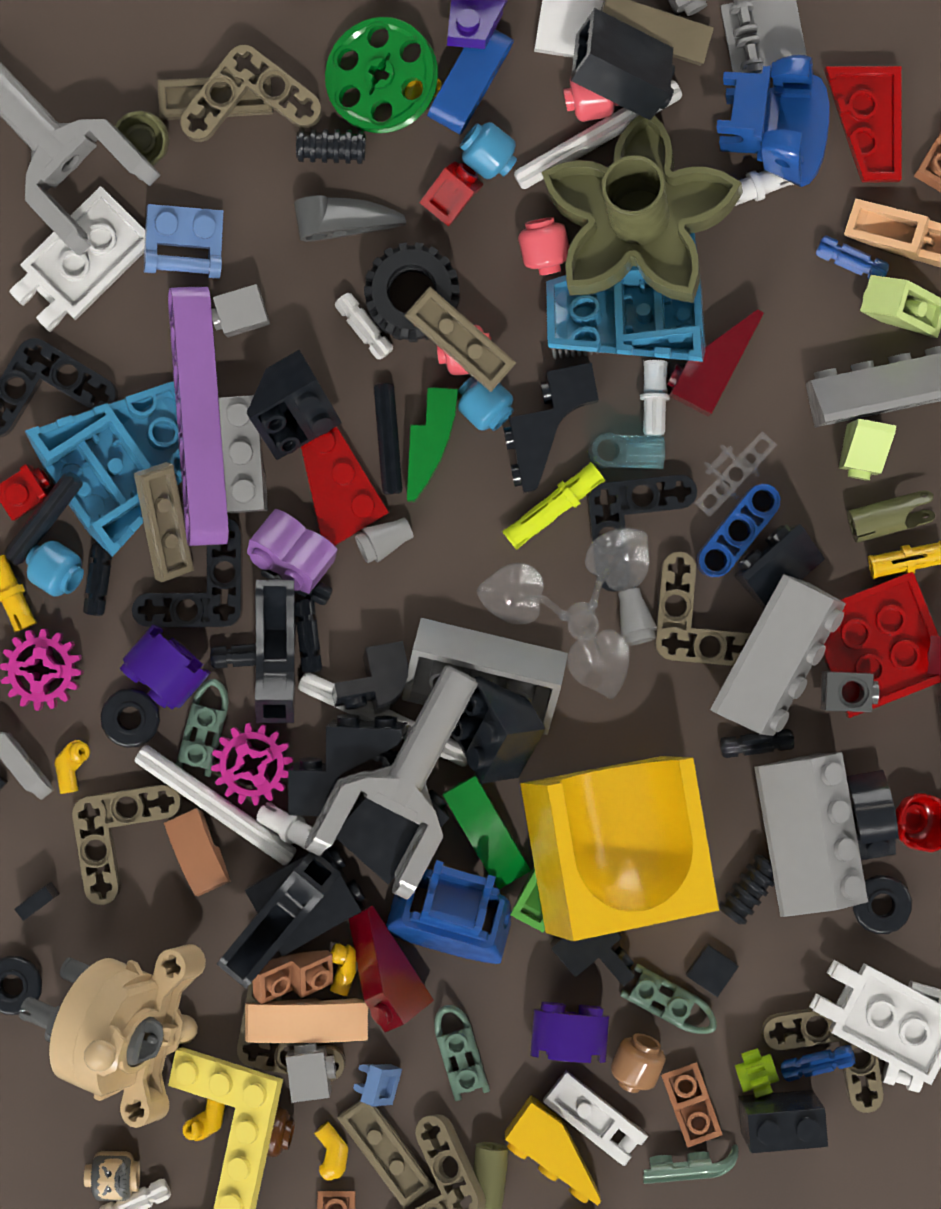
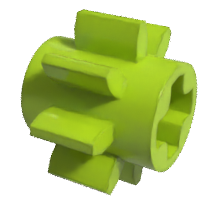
(756, 1073)

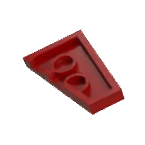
(871, 117)
(339, 488)

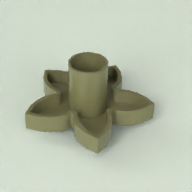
(639, 213)

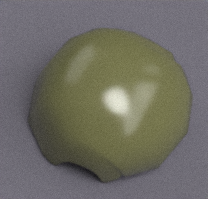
(146, 134)

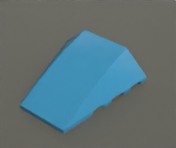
(626, 320)
(105, 452)

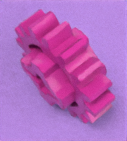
(42, 651)
(244, 747)

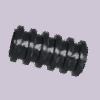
(330, 145)
(748, 890)

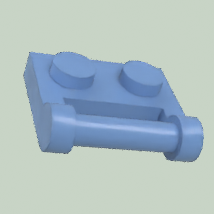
(183, 229)

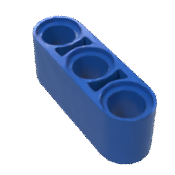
(469, 83)
(754, 521)

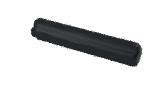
(388, 438)
(43, 517)

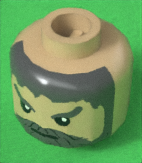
(112, 1176)

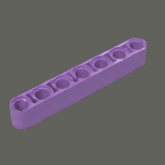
(198, 416)

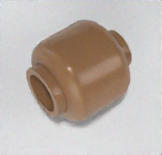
(638, 1063)

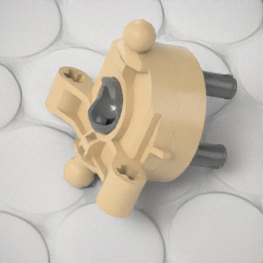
(120, 1028)

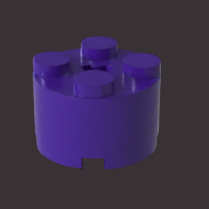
(165, 668)
(570, 1034)

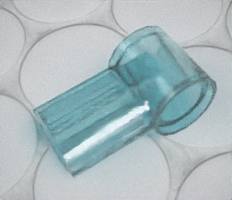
(631, 451)

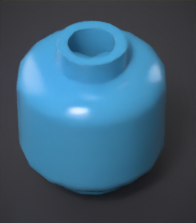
(488, 150)
(483, 407)
(54, 568)

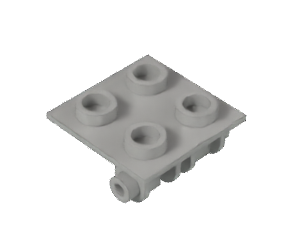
(761, 32)

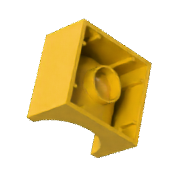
(619, 847)

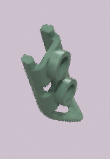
(206, 720)
(677, 1007)
(456, 1044)
(697, 1167)

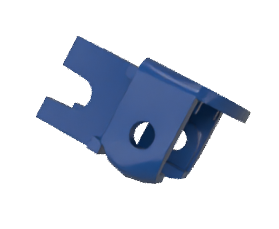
(780, 123)
(454, 915)

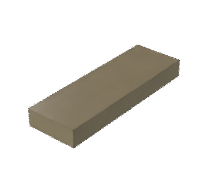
(687, 37)
(177, 94)
(460, 339)
(163, 521)
(386, 1152)

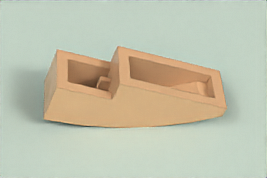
(896, 231)
(306, 1021)

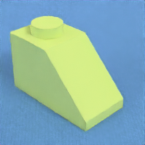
(902, 305)
(866, 448)

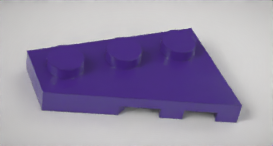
(473, 22)

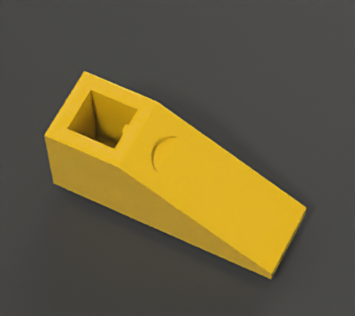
(545, 1139)

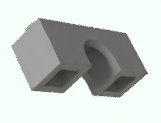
(242, 457)

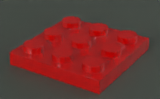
(886, 635)

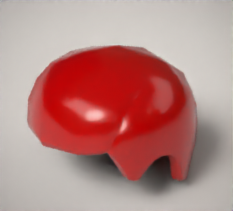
(920, 822)

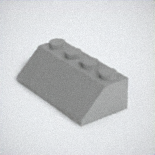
(875, 389)
(779, 656)
(515, 665)
(811, 834)

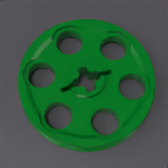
(377, 59)

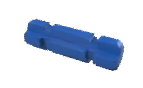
(851, 258)
(818, 1063)

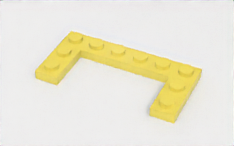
(255, 1104)

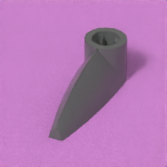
(340, 217)

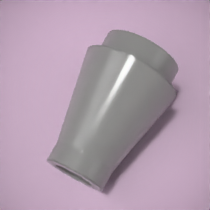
(382, 539)
(635, 619)

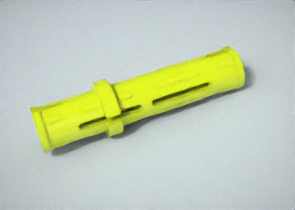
(545, 512)

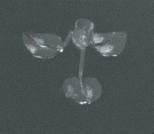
(593, 660)

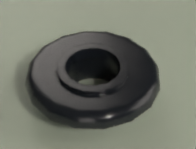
(111, 718)
(896, 916)
(31, 983)

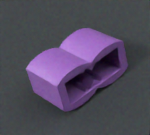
(291, 551)

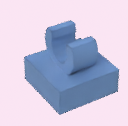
(380, 1084)

